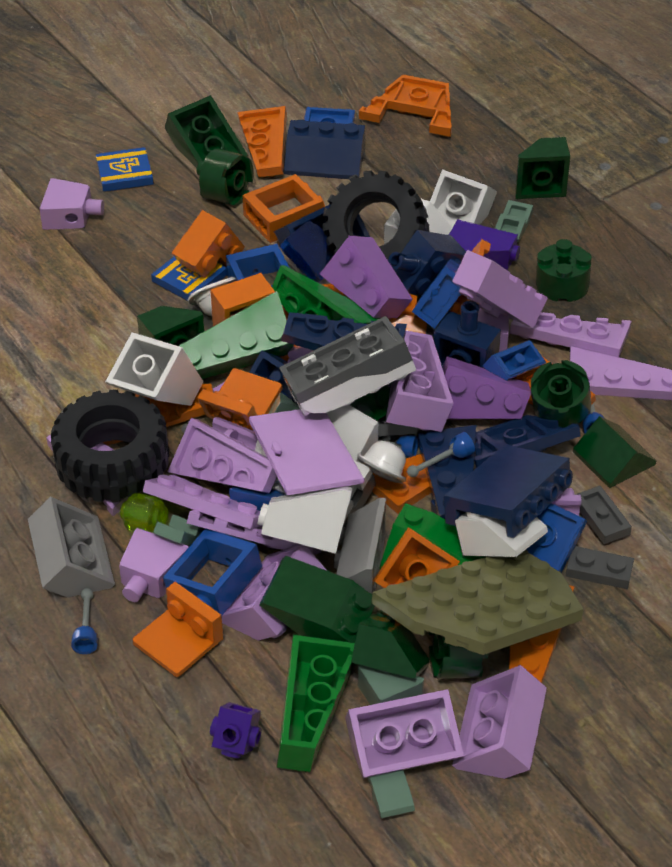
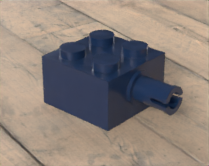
(424, 259)
(466, 337)

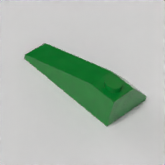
(307, 296)
(430, 527)

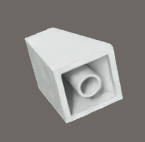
(155, 371)
(307, 517)

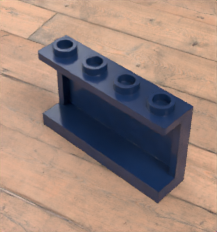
(510, 487)

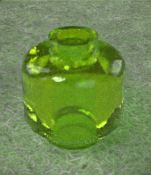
(143, 512)

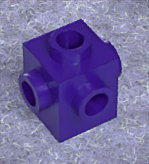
(236, 730)

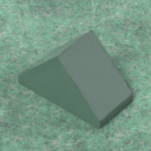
(384, 686)

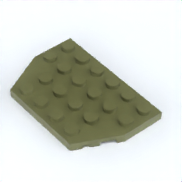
(484, 602)

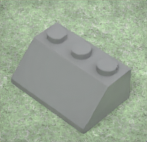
(362, 545)
(69, 549)

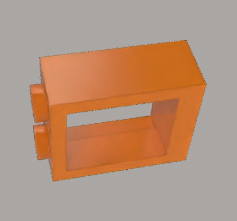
(258, 201)

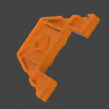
(414, 96)

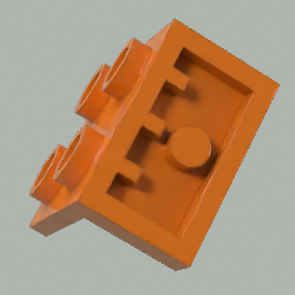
(240, 398)
(181, 632)

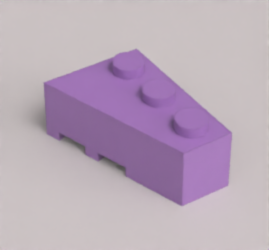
(367, 278)
(483, 394)

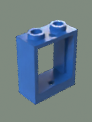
(255, 261)
(438, 296)
(224, 549)

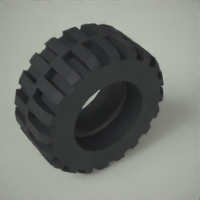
(370, 190)
(103, 419)

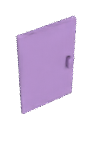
(305, 451)

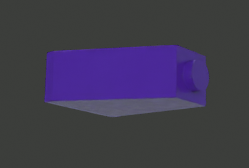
(503, 243)

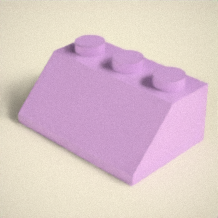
(246, 614)
(501, 724)
(404, 733)

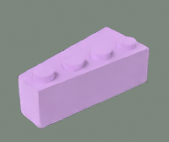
(498, 290)
(423, 395)

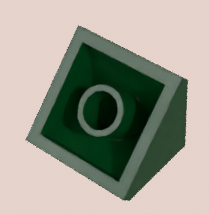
(612, 453)

